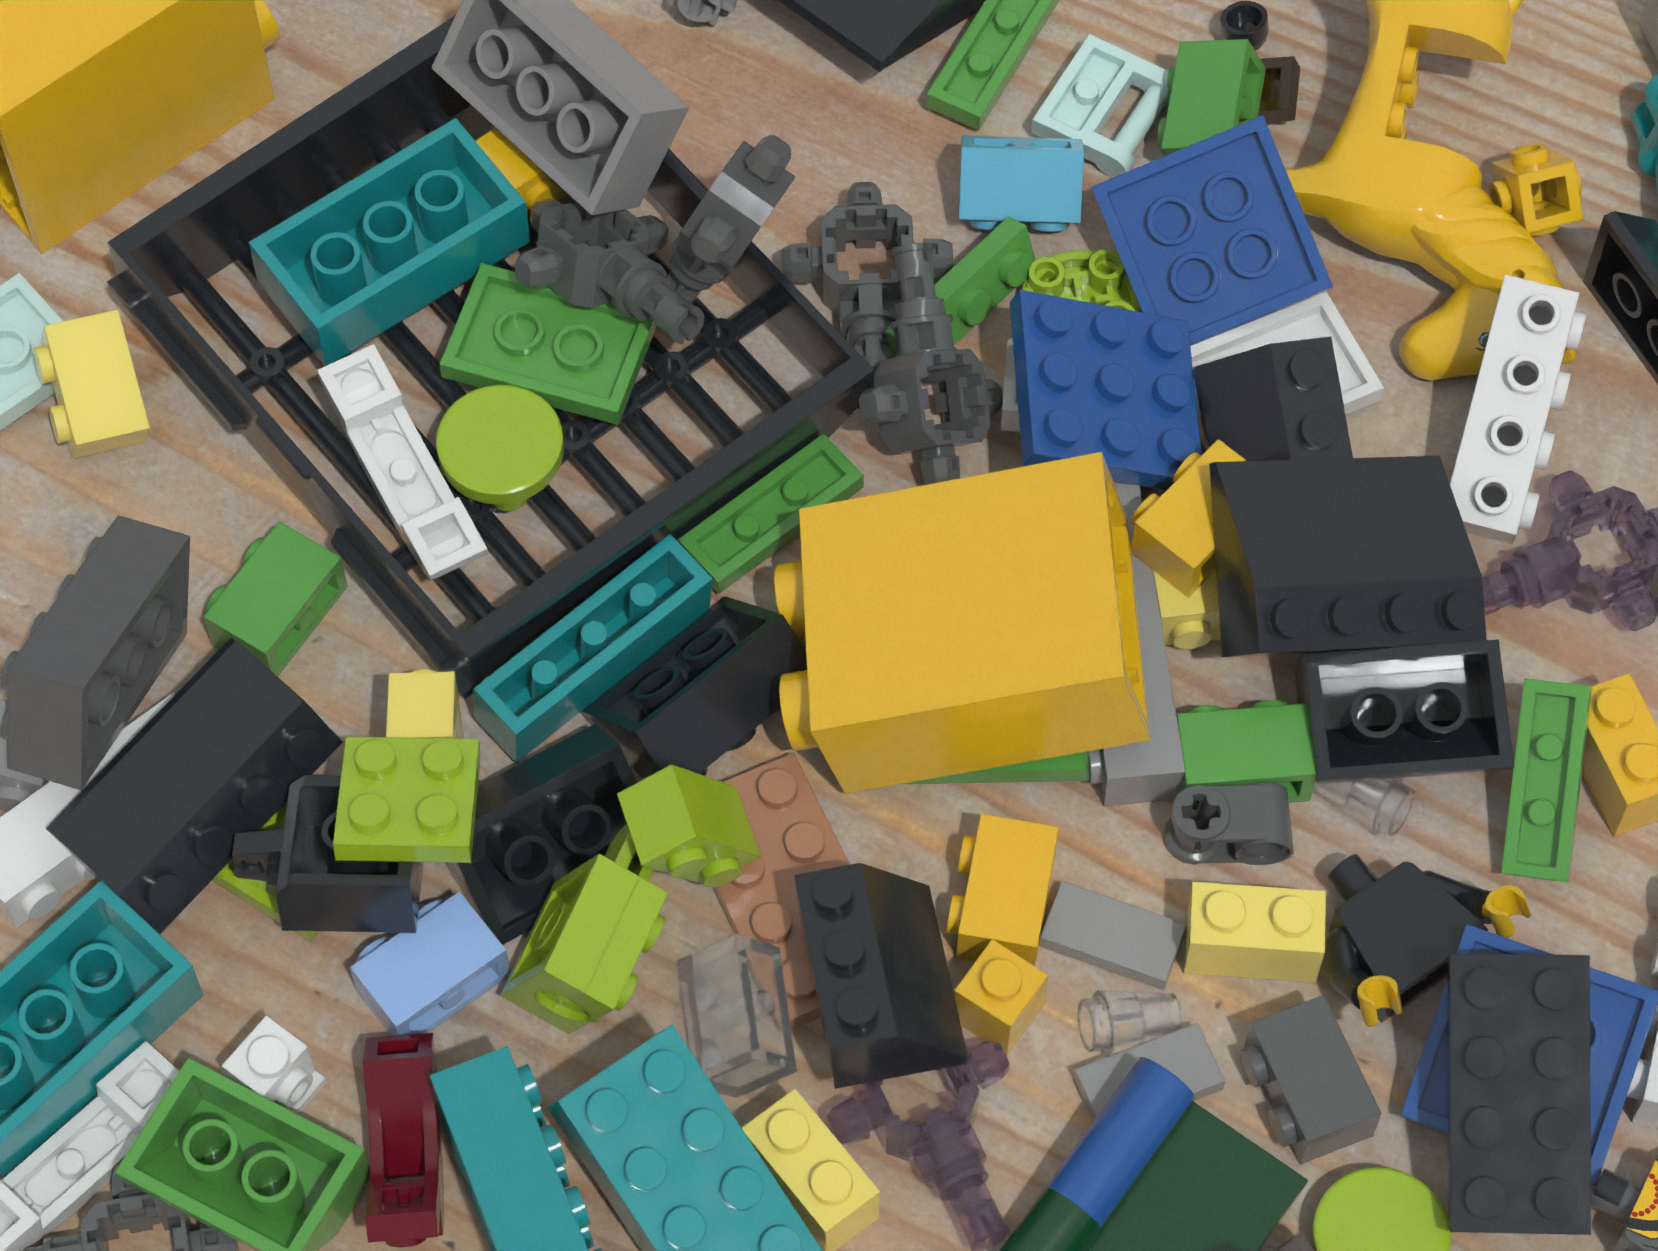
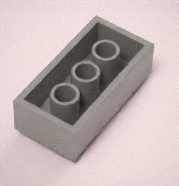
(563, 96)

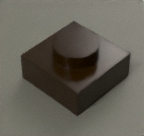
(1280, 89)

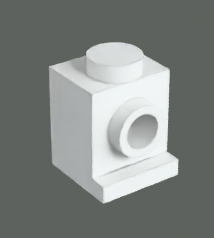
(275, 1067)

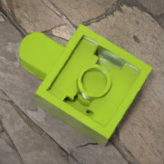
(589, 940)

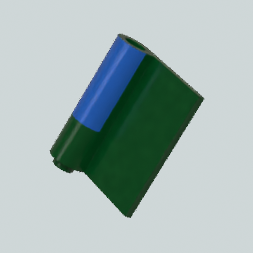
(1159, 1179)

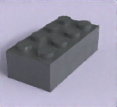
(96, 652)

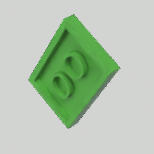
(541, 342)

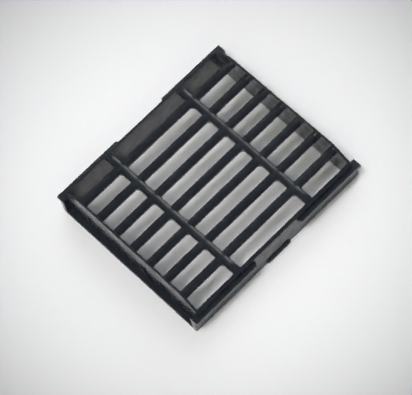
(334, 144)

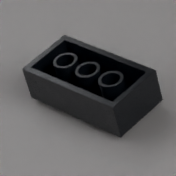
(1519, 1093)

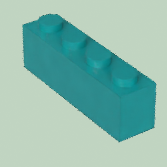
(592, 648)

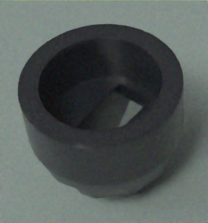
(1245, 21)

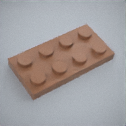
(791, 841)

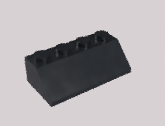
(190, 780)

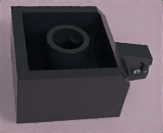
(315, 888)

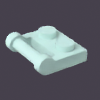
(1090, 94)

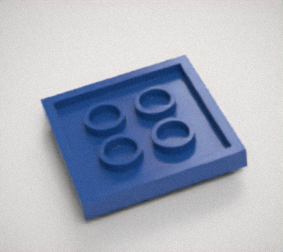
(1214, 232)
(1105, 385)
(1618, 1030)

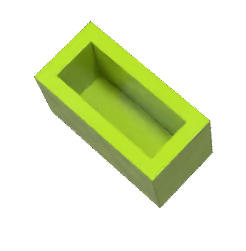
(689, 826)

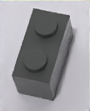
(1309, 1080)

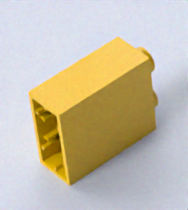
(116, 97)
(965, 625)

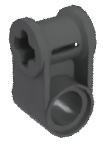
(1234, 824)

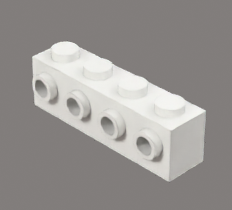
(1511, 406)

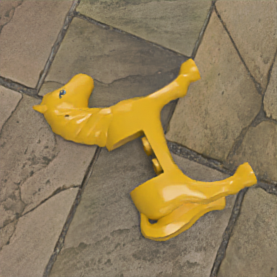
(1421, 197)

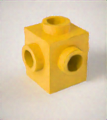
(1537, 188)

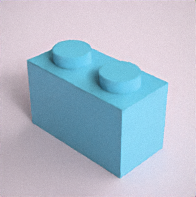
(1022, 180)

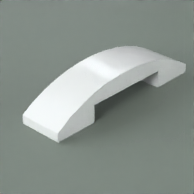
(399, 464)
(83, 1152)

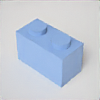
(432, 973)

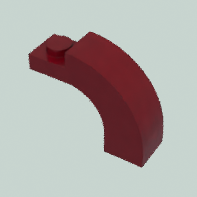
(404, 1141)

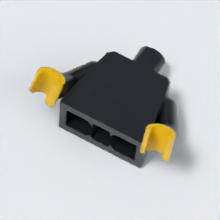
(1399, 929)

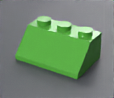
(245, 1164)

